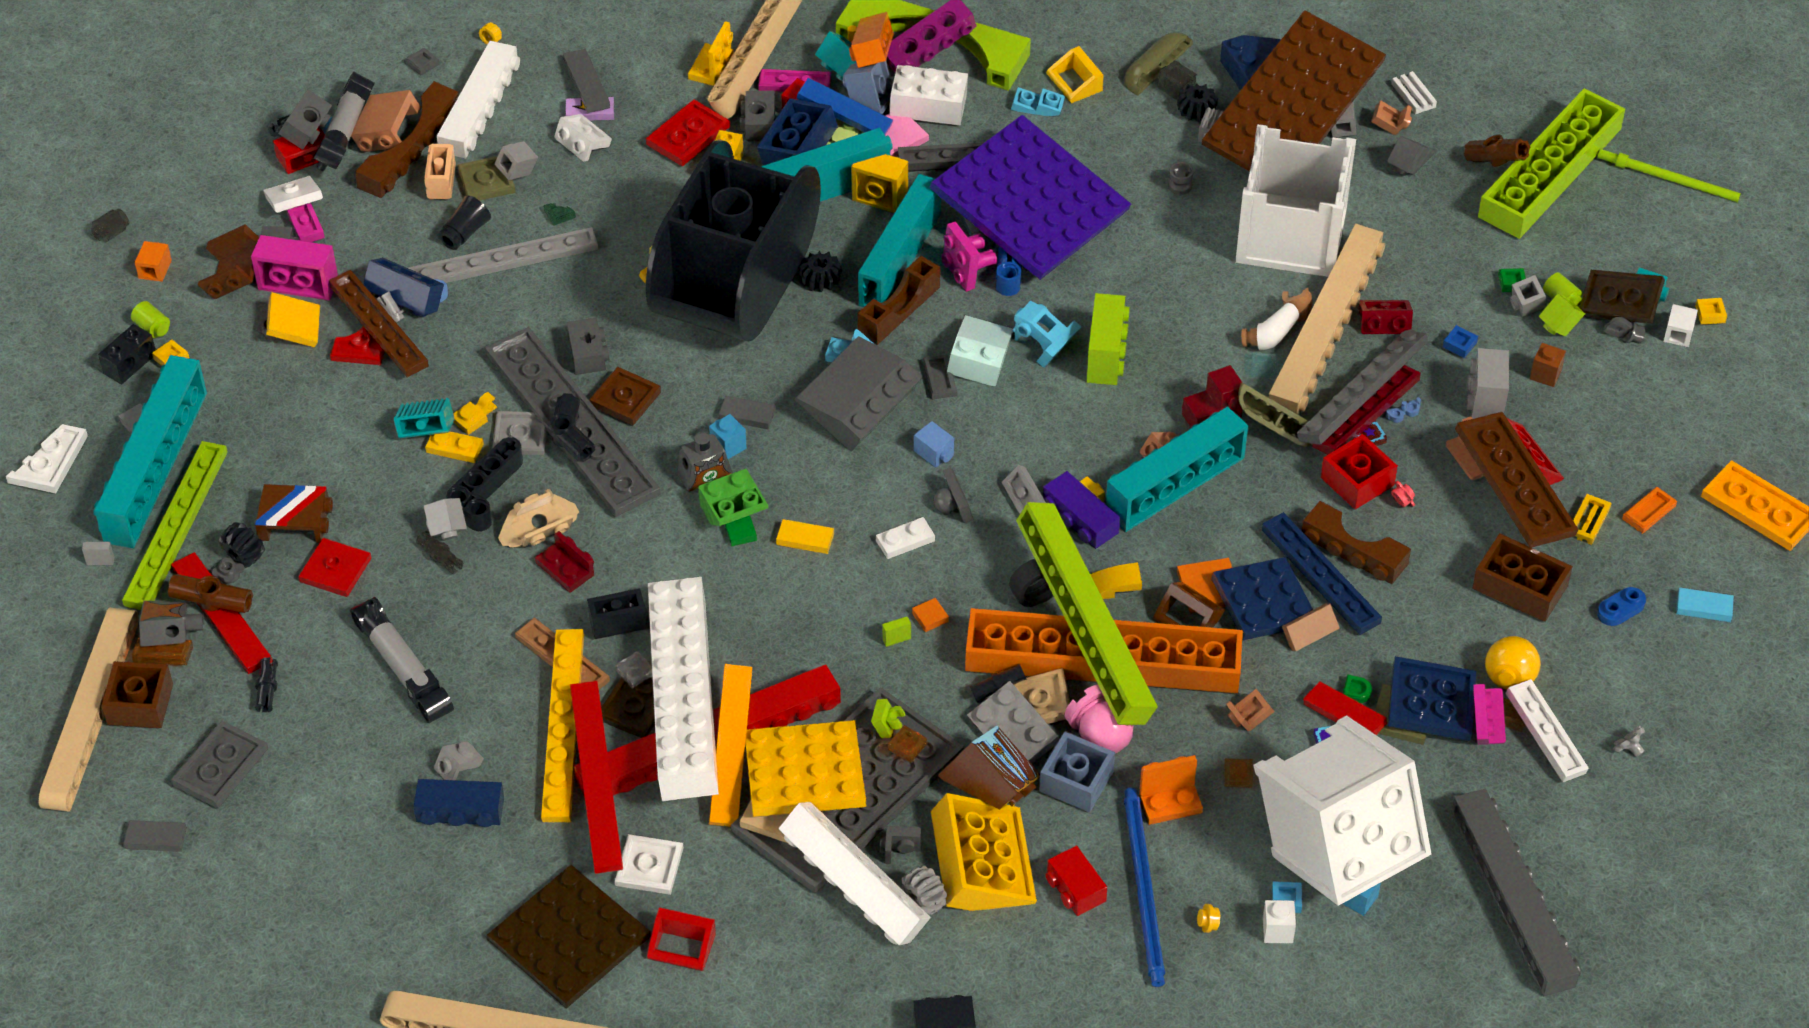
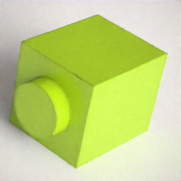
(1561, 315)

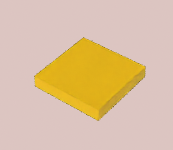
(293, 319)

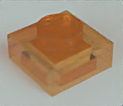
(907, 744)
(1238, 773)

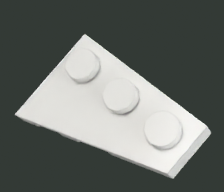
(52, 462)

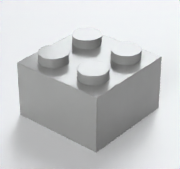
(1488, 383)

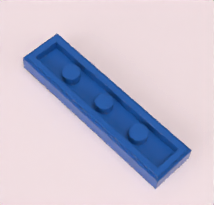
(844, 107)

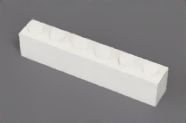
(479, 97)
(854, 873)

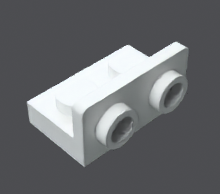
(580, 136)

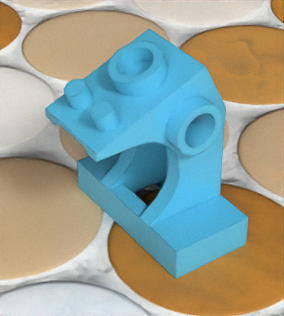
(1051, 342)

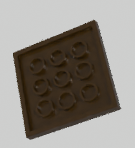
(568, 936)

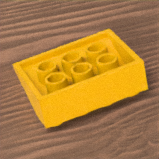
(982, 854)

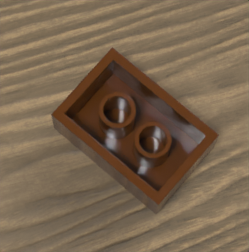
(1522, 577)

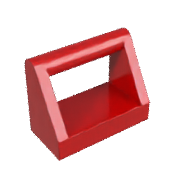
(685, 926)

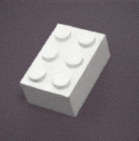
(929, 94)

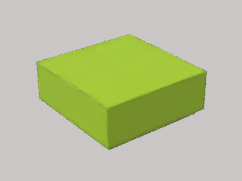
(896, 631)

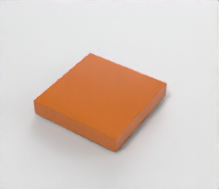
(1199, 577)

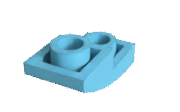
(1045, 104)

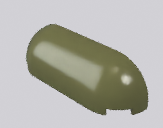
(1150, 63)
(1271, 414)

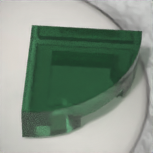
(558, 214)

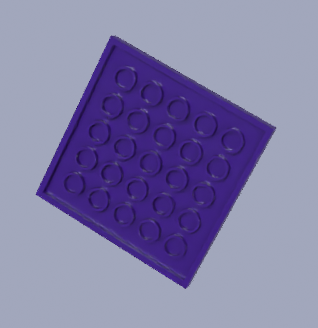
(1030, 196)

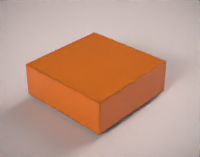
(930, 614)

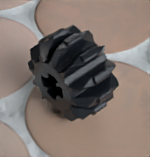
(1195, 100)
(820, 271)
(242, 544)

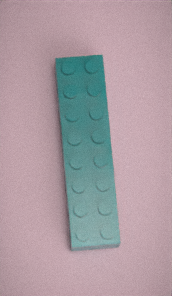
(150, 451)

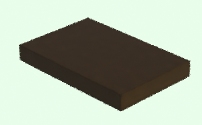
(1621, 295)
(631, 707)

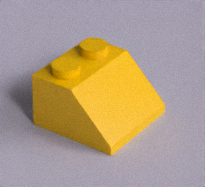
(880, 182)

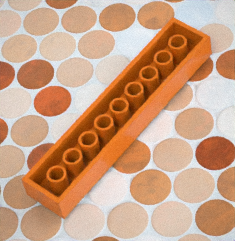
(1163, 652)

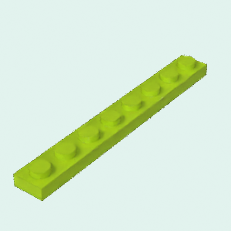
(175, 525)

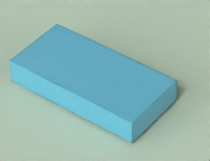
(1705, 604)

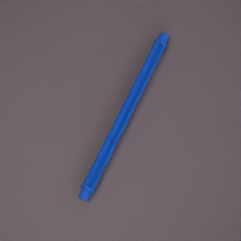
(1144, 886)

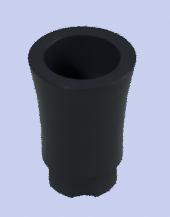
(464, 222)

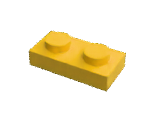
(455, 446)

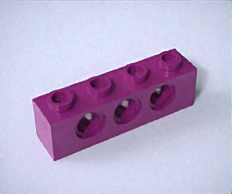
(933, 26)

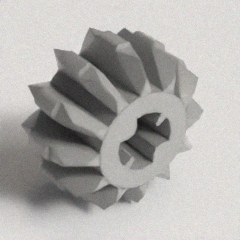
(925, 889)

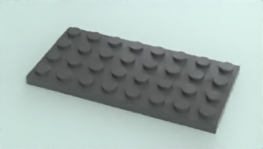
(888, 787)

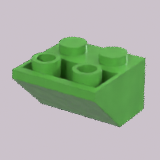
(730, 498)

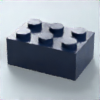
(797, 130)

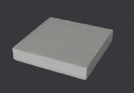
(523, 427)

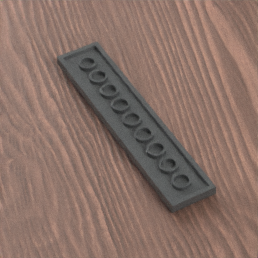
(539, 381)

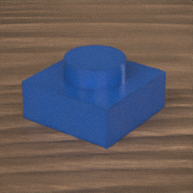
(1460, 341)

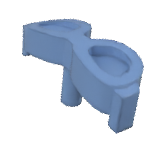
(1411, 409)

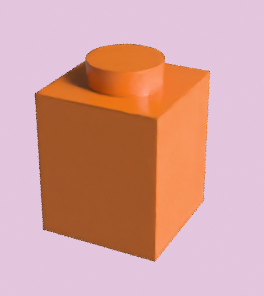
(153, 261)

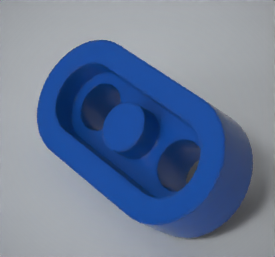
(1623, 605)

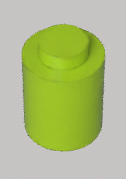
(1559, 284)
(150, 319)

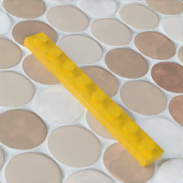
(561, 727)

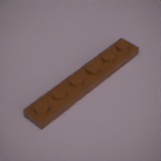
(378, 323)

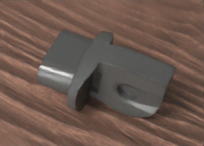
(1624, 329)

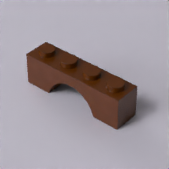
(917, 285)
(1381, 558)

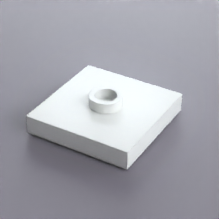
(293, 194)

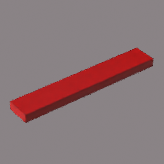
(228, 623)

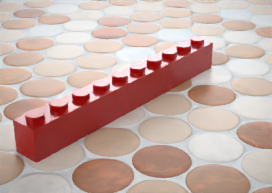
(768, 708)

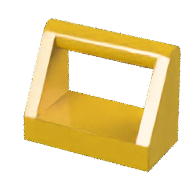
(1084, 67)

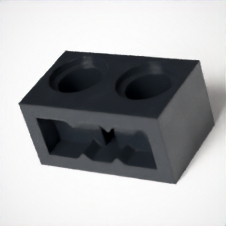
(127, 354)

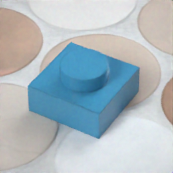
(1288, 892)

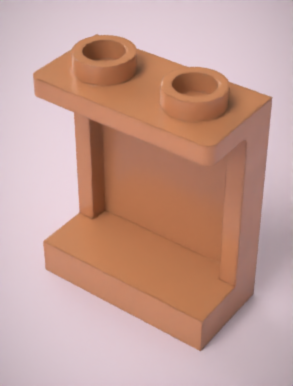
(382, 119)

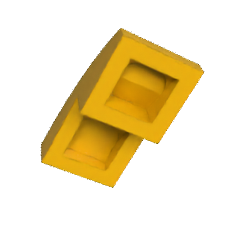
(1117, 579)

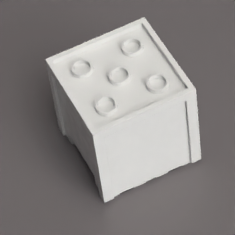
(1295, 203)
(1345, 811)

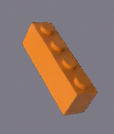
(871, 40)

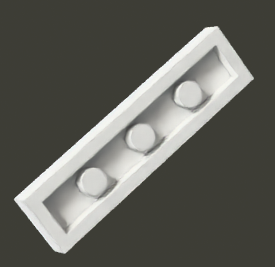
(1547, 730)

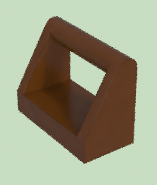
(1191, 598)

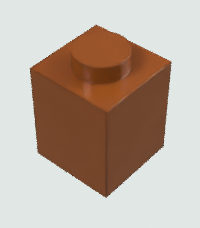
(1547, 364)

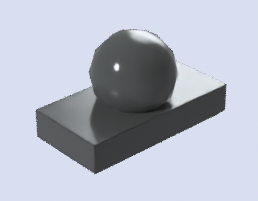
(952, 497)

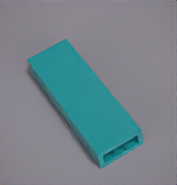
(836, 160)
(899, 242)

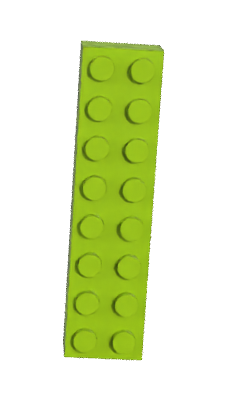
(1552, 163)

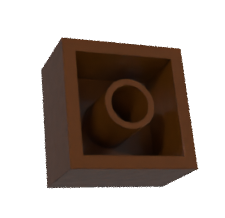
(137, 694)

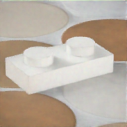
(905, 538)

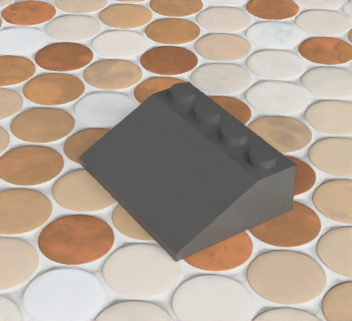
(858, 391)

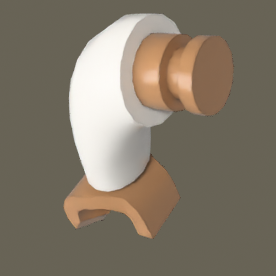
(1276, 327)

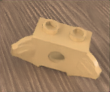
(518, 526)

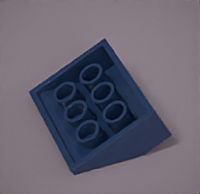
(1244, 55)

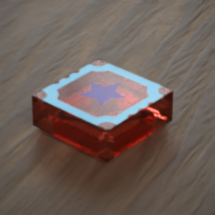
(1375, 434)

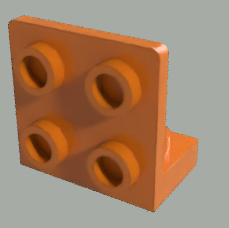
(1169, 790)

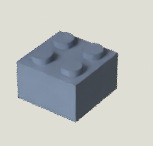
(1077, 771)

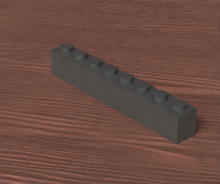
(1515, 892)

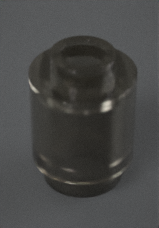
(109, 225)

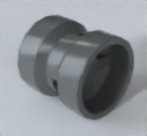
(1180, 178)

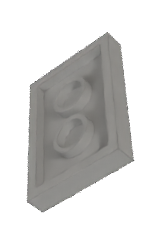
(1017, 720)

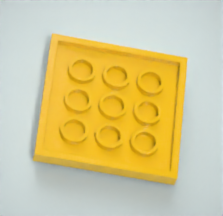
(804, 765)

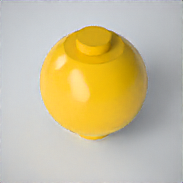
(1512, 661)

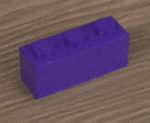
(1082, 510)

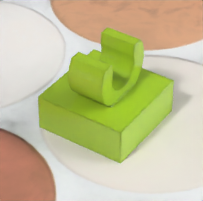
(885, 718)

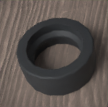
(1021, 581)

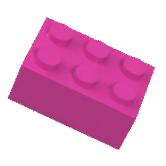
(294, 267)

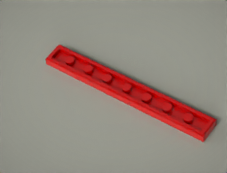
(596, 777)

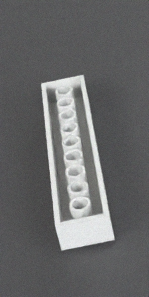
(682, 689)

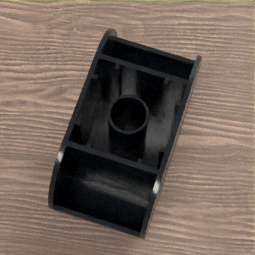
(731, 243)

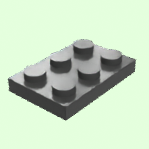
(219, 764)

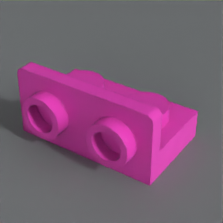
(1489, 715)

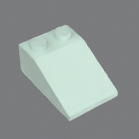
(979, 350)

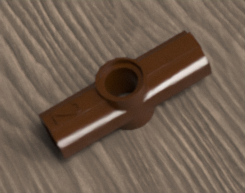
(1497, 150)
(210, 593)

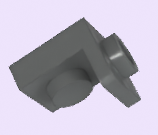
(901, 839)

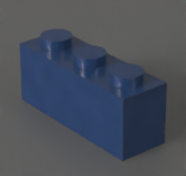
(406, 286)
(458, 802)

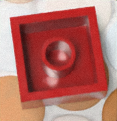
(1358, 471)

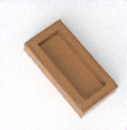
(1310, 627)

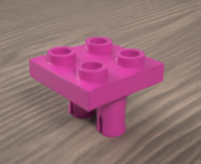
(962, 255)

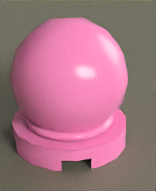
(1096, 721)

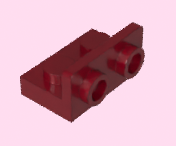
(1385, 316)
(566, 562)

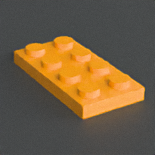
(1759, 505)

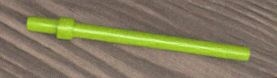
(1622, 160)

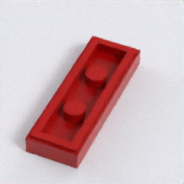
(1337, 705)

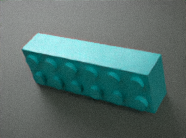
(1177, 468)

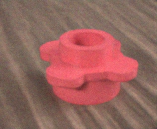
(1403, 494)

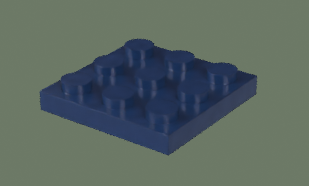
(1261, 596)
(1432, 698)

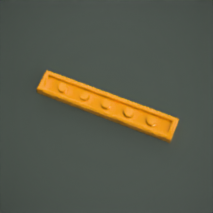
(731, 744)

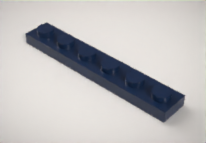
(1321, 573)

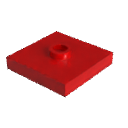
(335, 567)

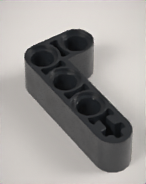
(484, 480)

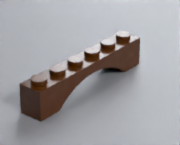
(382, 170)

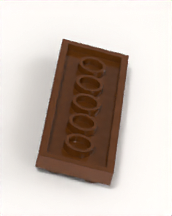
(1516, 479)

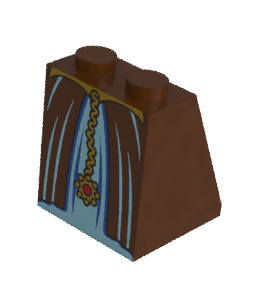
(992, 770)

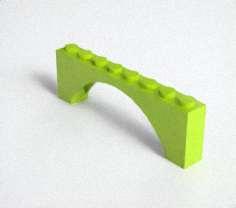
(997, 50)

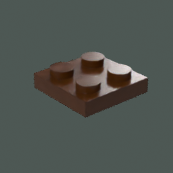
(625, 396)

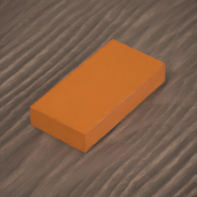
(1649, 510)

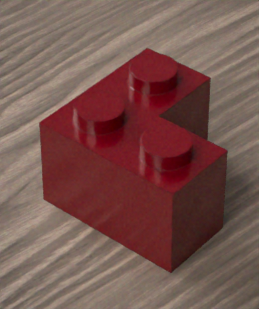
(1220, 392)

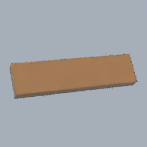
(542, 643)

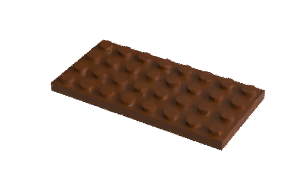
(1296, 89)

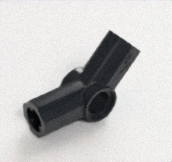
(564, 428)

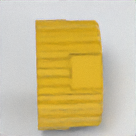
(490, 32)

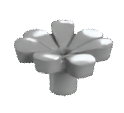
(1631, 742)

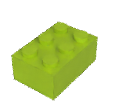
(1106, 339)

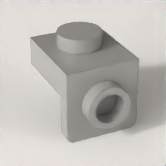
(457, 758)

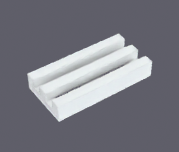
(1417, 90)

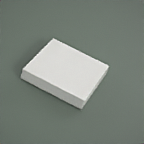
(649, 864)

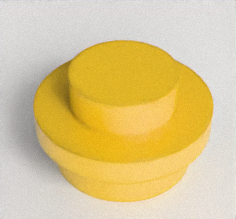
(1208, 918)

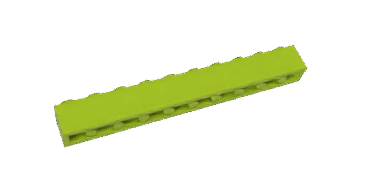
(1086, 614)

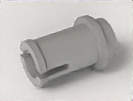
(390, 306)

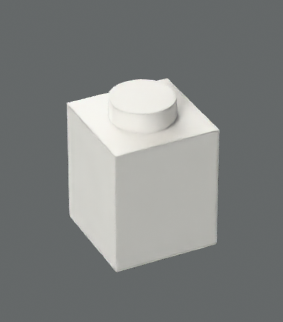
(1680, 325)
(1279, 921)

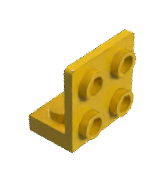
(713, 58)

